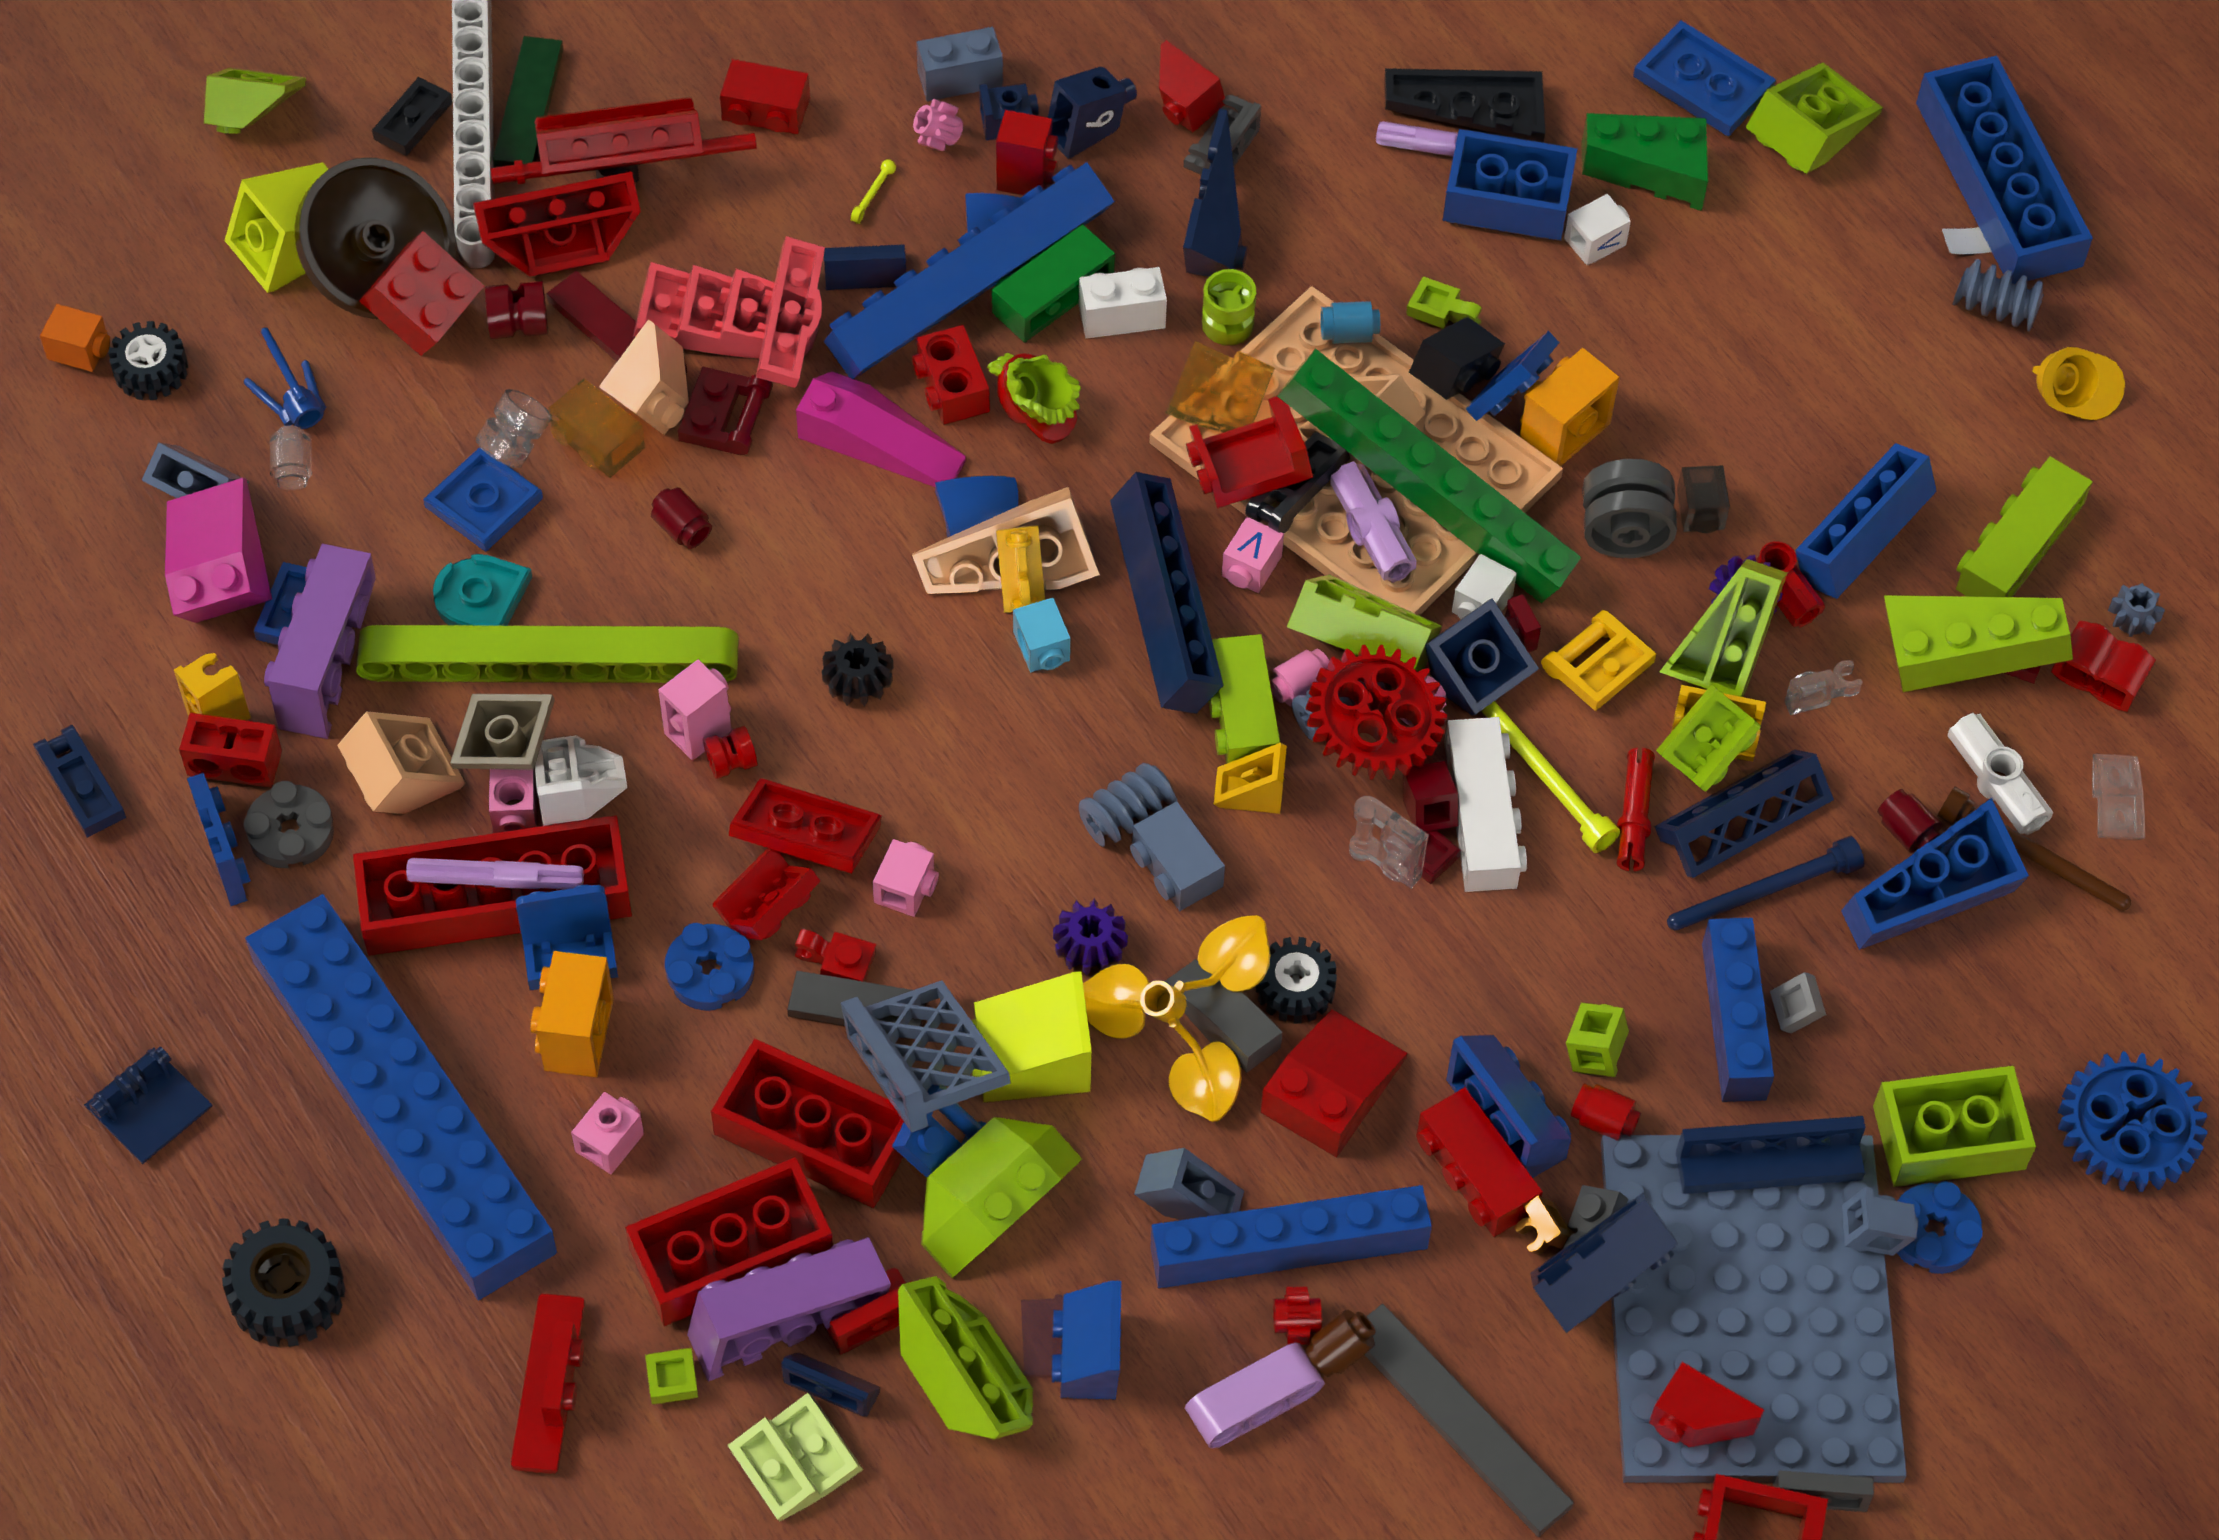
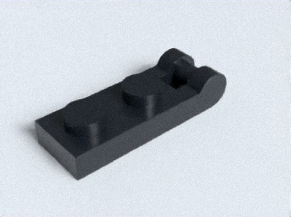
(1325, 459)

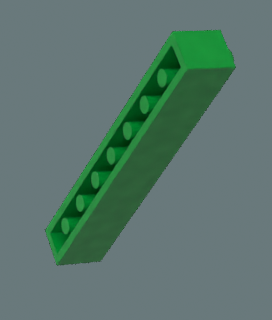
(1428, 475)

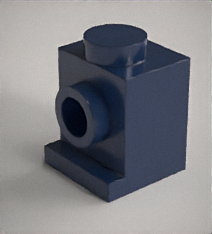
(996, 100)

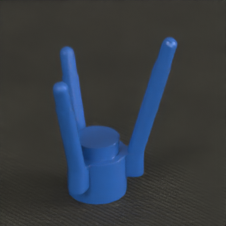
(301, 405)

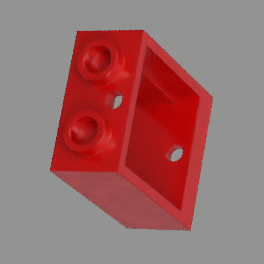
(1804, 1506)

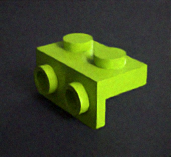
(1709, 738)

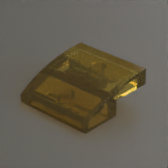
(1219, 389)

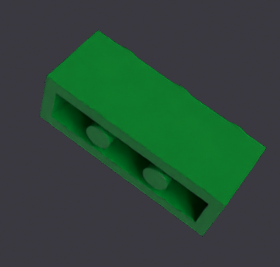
(1049, 283)

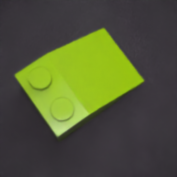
(1811, 117)

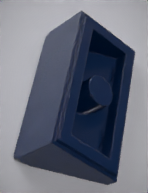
(829, 1383)

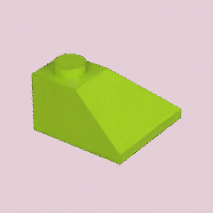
(245, 96)

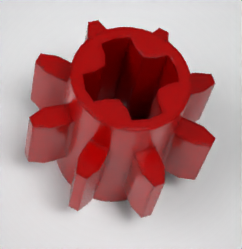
(1297, 1315)

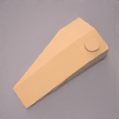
(971, 557)

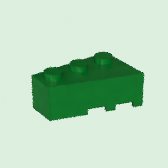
(1648, 153)

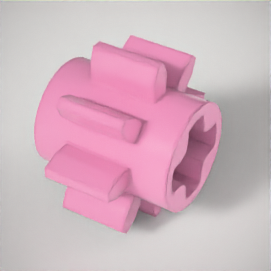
(938, 125)

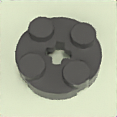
(285, 803)

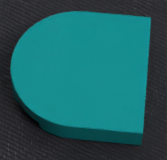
(480, 591)

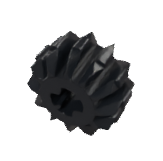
(857, 669)

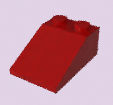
(1331, 1082)

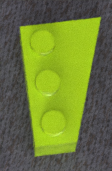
(1353, 617)

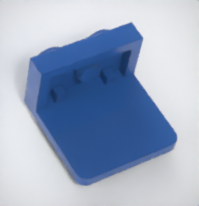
(564, 922)

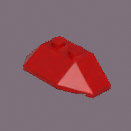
(559, 224)

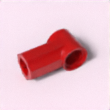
(1799, 599)

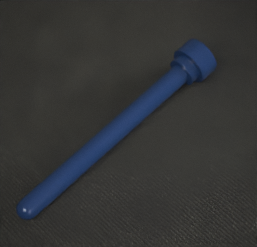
(1842, 857)

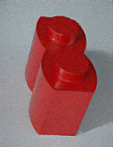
(2105, 666)

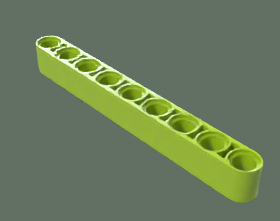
(542, 653)

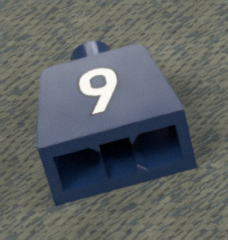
(1088, 108)

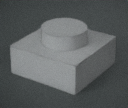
(1798, 1002)

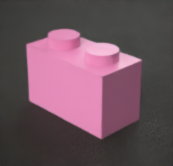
(695, 708)

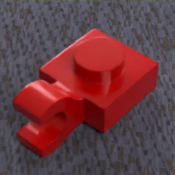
(841, 958)

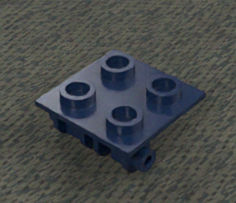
(148, 1104)

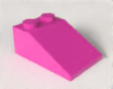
(214, 553)

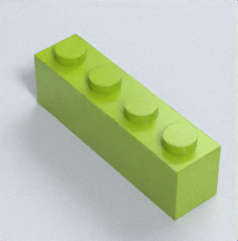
(2024, 532)

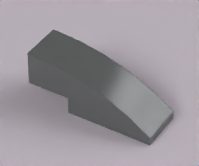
(1229, 1018)

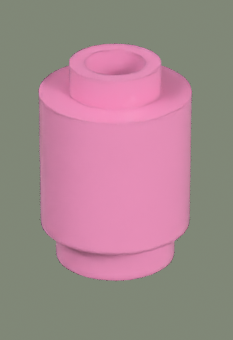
(1296, 675)

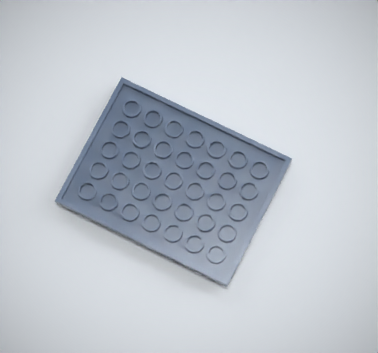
(1764, 1308)

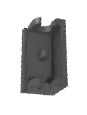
(1243, 128)

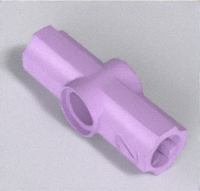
(1373, 522)

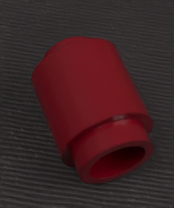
(681, 517)
(1909, 820)

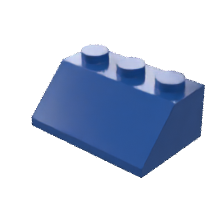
(1509, 1101)

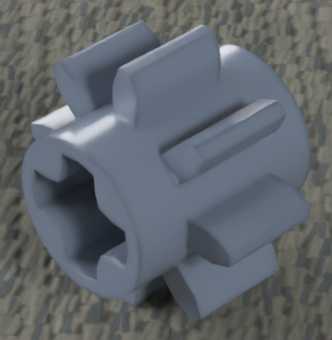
(2136, 609)

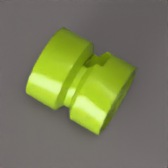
(1228, 307)

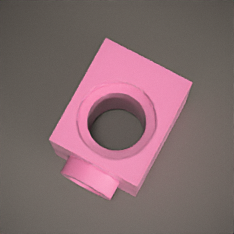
(512, 785)

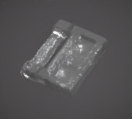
(1401, 843)

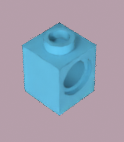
(1041, 635)

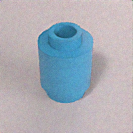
(1349, 322)

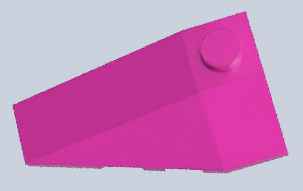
(873, 429)

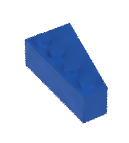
(1944, 877)

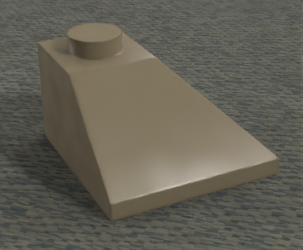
(502, 731)

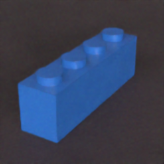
(1866, 520)
(1737, 1010)

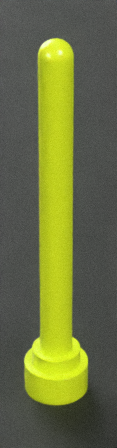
(1597, 830)

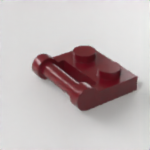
(712, 407)

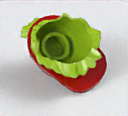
(1037, 394)

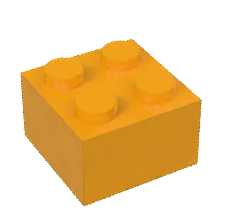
(1569, 406)
(573, 1013)

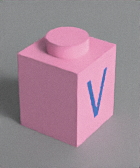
(1252, 555)

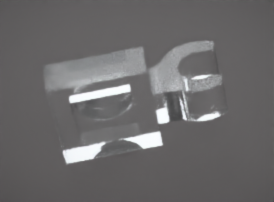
(1817, 689)

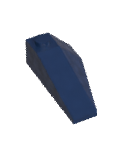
(1214, 227)

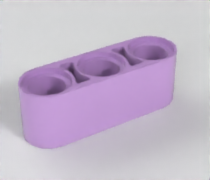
(1254, 1395)

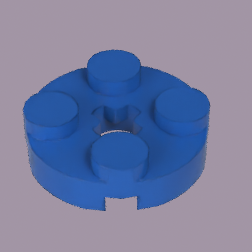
(703, 943)
(1961, 1230)

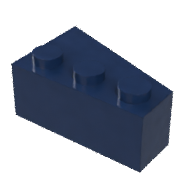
(1603, 1262)

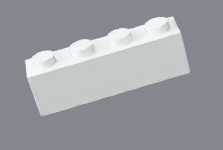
(1485, 811)

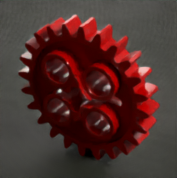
(1342, 723)

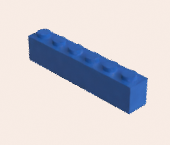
(1290, 1236)

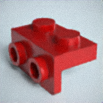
(765, 895)

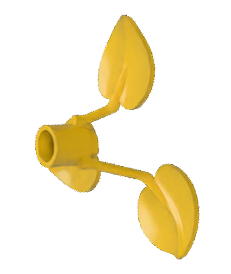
(1121, 994)

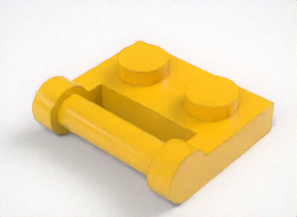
(1605, 670)

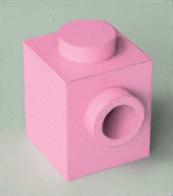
(905, 877)
(608, 1132)

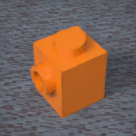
(75, 338)

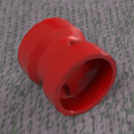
(720, 754)

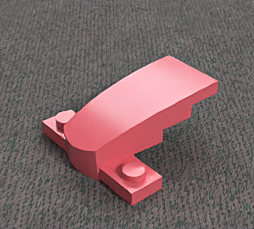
(742, 312)

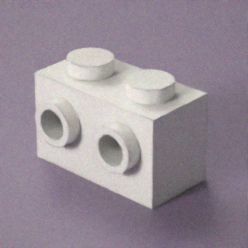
(1122, 302)

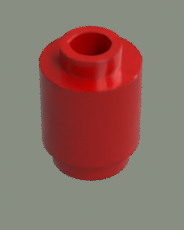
(1605, 1111)

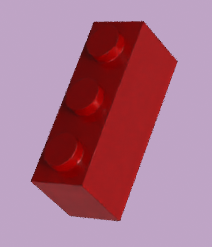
(1477, 1161)

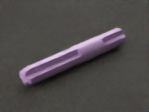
(1416, 138)
(497, 874)

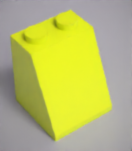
(264, 224)
(1038, 1038)

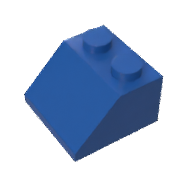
(1089, 1342)

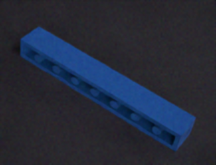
(967, 271)

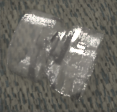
(511, 432)

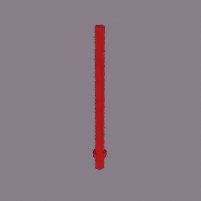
(521, 172)

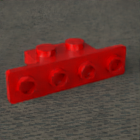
(549, 1383)

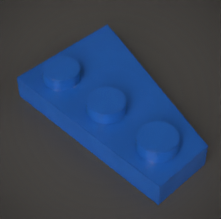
(220, 838)

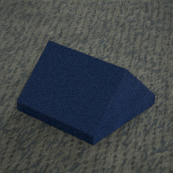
(1479, 658)

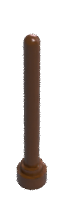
(1959, 806)

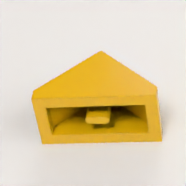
(1252, 781)

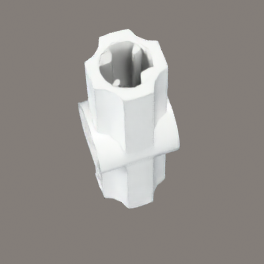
(2011, 792)

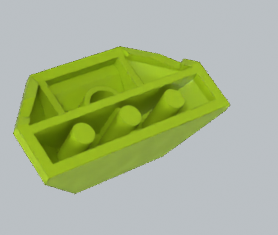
(990, 1187)
(961, 1362)

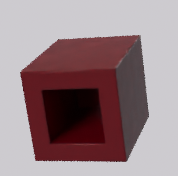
(1431, 797)

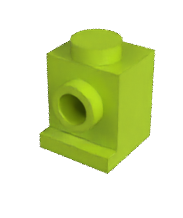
(1597, 1039)

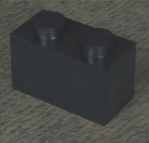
(1457, 358)

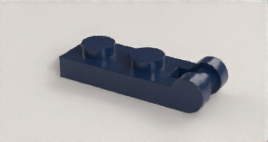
(80, 781)

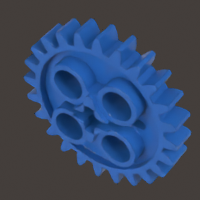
(2157, 1151)

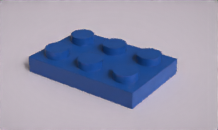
(1704, 78)

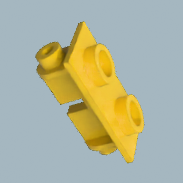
(1020, 567)

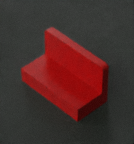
(869, 1319)

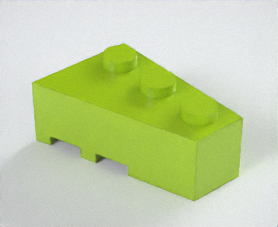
(1730, 633)

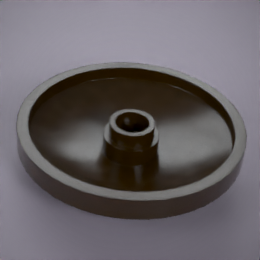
(360, 221)

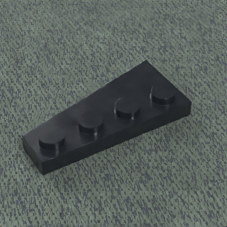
(1478, 99)

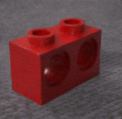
(957, 372)
(231, 750)

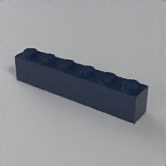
(1166, 593)

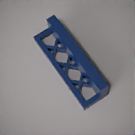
(1736, 799)
(1771, 1154)

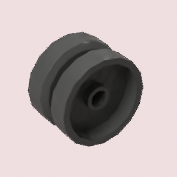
(1629, 508)

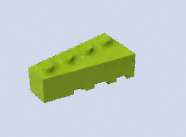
(1974, 637)

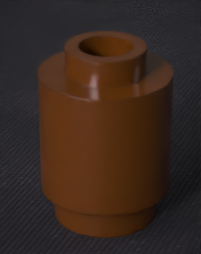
(1341, 1343)

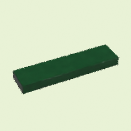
(527, 100)

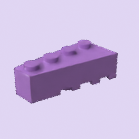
(319, 639)
(782, 1303)

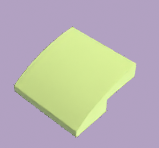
(795, 1457)

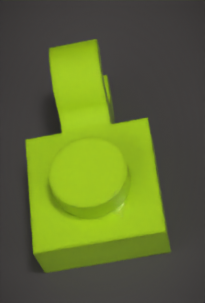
(1439, 302)

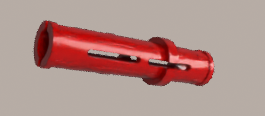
(1634, 822)

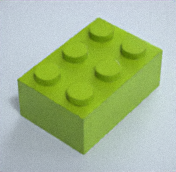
(1954, 1126)

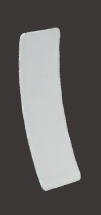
(1965, 241)

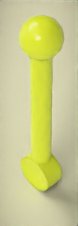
(887, 168)

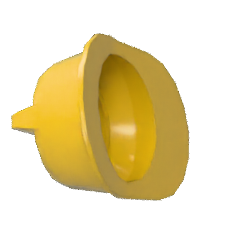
(2080, 383)

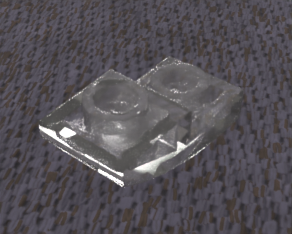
(2119, 795)

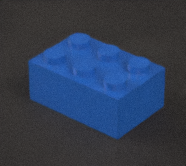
(1509, 184)

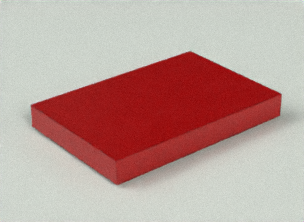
(805, 825)

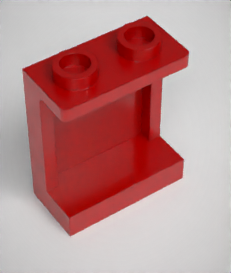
(1251, 457)

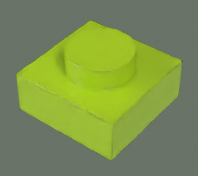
(671, 1376)

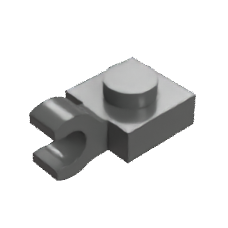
(1592, 1208)

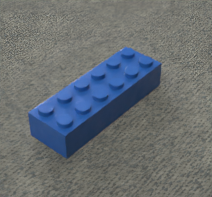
(2003, 169)

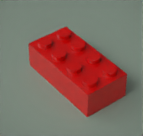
(804, 1112)
(726, 1236)

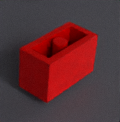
(765, 96)
(1025, 153)

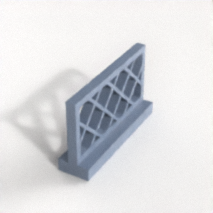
(892, 1062)

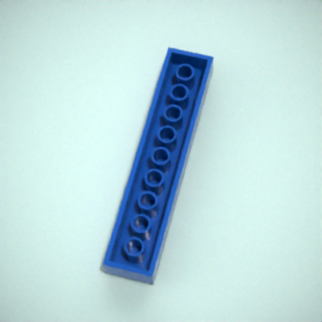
(401, 1097)

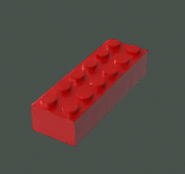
(420, 915)

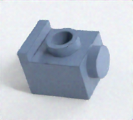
(1878, 1223)

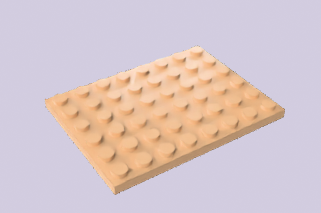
(1321, 527)

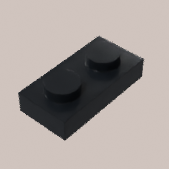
(412, 116)

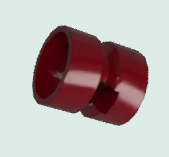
(516, 310)

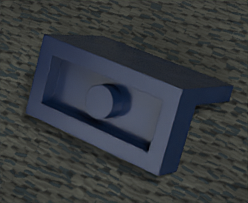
(864, 266)

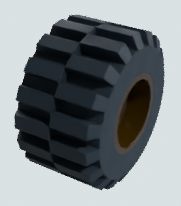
(283, 1282)

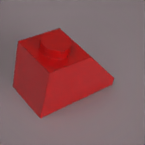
(1187, 89)
(1702, 1410)

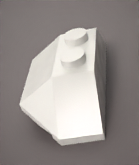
(576, 779)

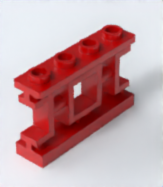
(618, 135)

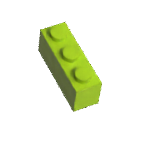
(1245, 700)

